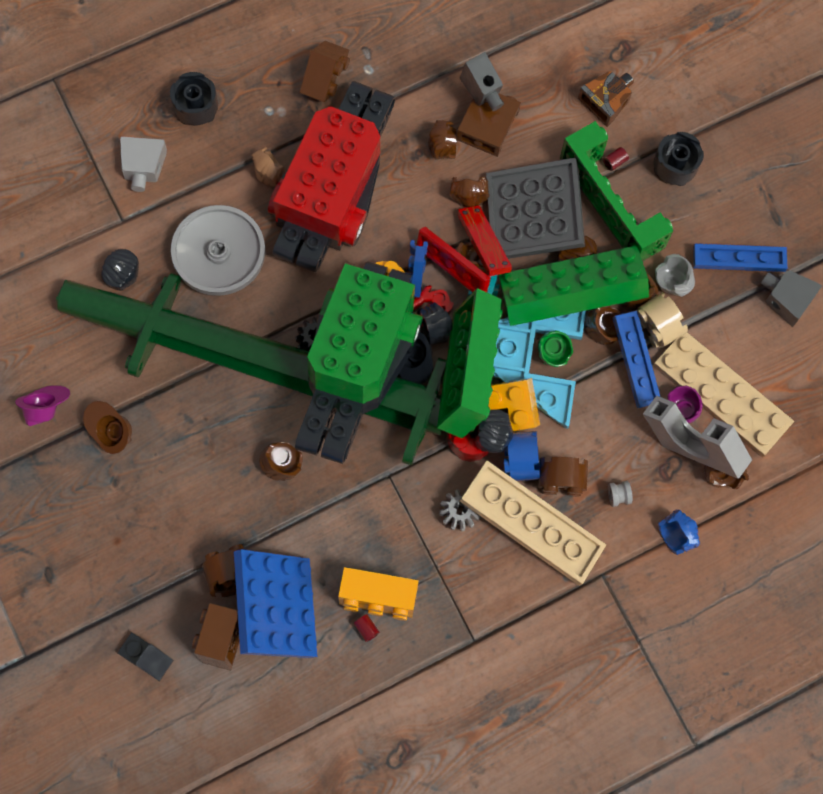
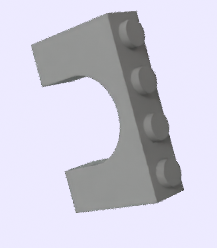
(716, 447)

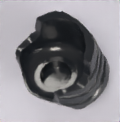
(120, 269)
(436, 323)
(494, 433)

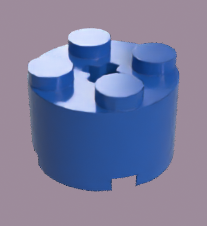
(523, 457)

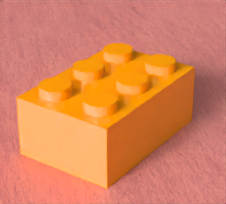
(377, 593)

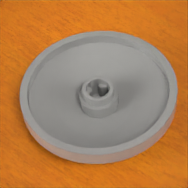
(218, 250)

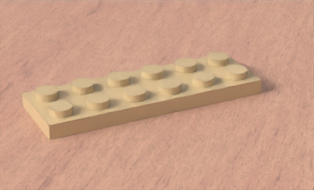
(724, 393)
(533, 523)

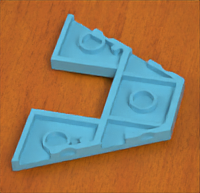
(514, 356)

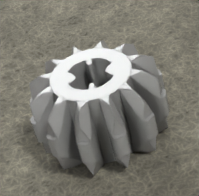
(450, 511)

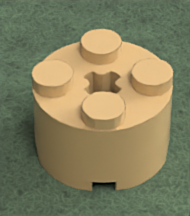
(661, 320)

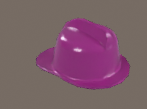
(42, 404)

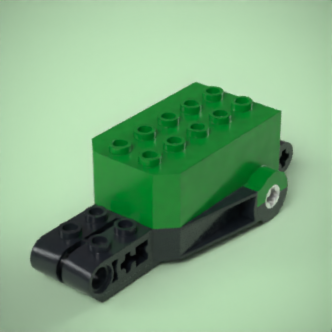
(356, 354)

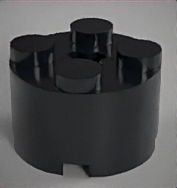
(194, 99)
(678, 158)

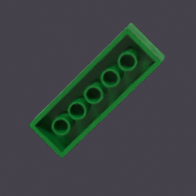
(574, 285)
(470, 364)

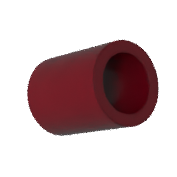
(615, 158)
(366, 628)

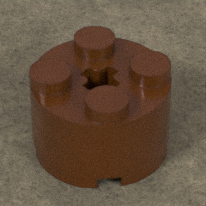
(563, 475)
(220, 571)

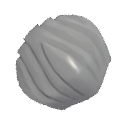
(675, 275)

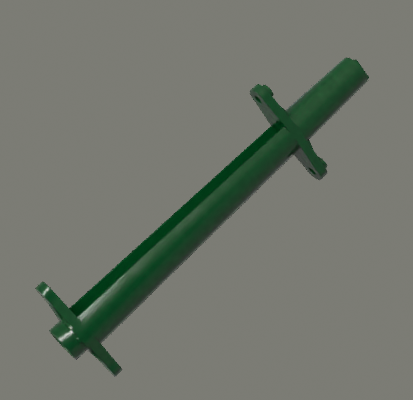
(405, 404)

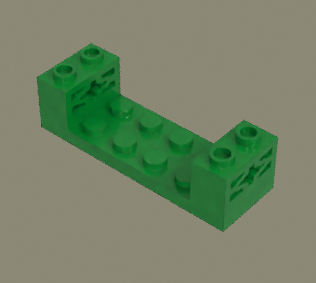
(588, 147)

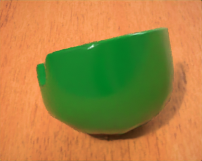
(555, 348)

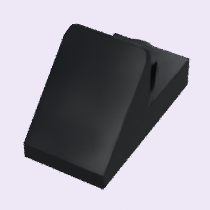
(145, 656)

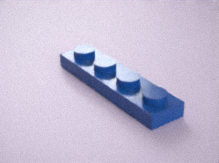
(740, 257)
(636, 358)

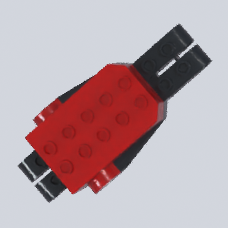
(331, 178)

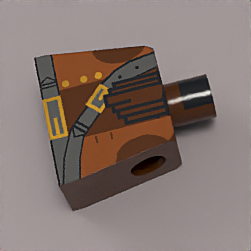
(607, 95)

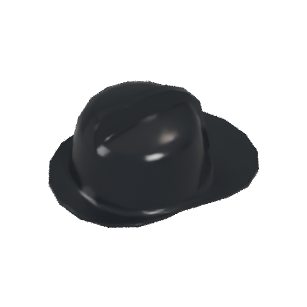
(420, 363)

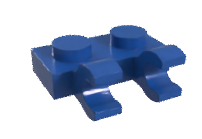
(417, 264)

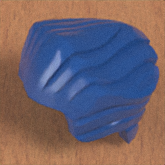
(679, 532)

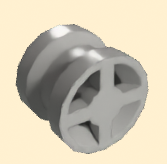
(620, 493)

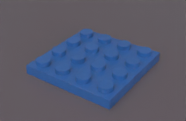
(275, 605)

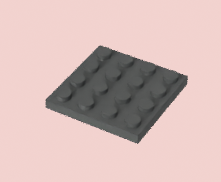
(536, 208)

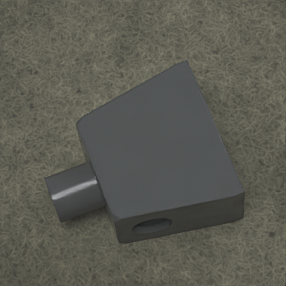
(482, 81)
(790, 294)

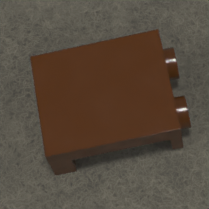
(488, 128)

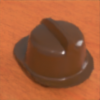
(107, 427)

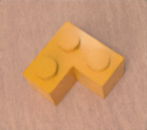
(520, 401)

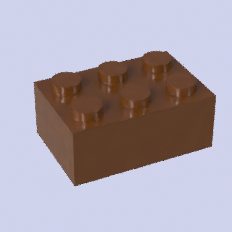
(218, 637)

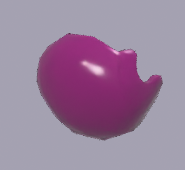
(687, 401)

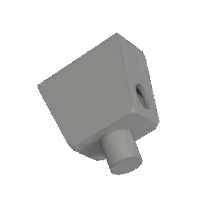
(142, 160)

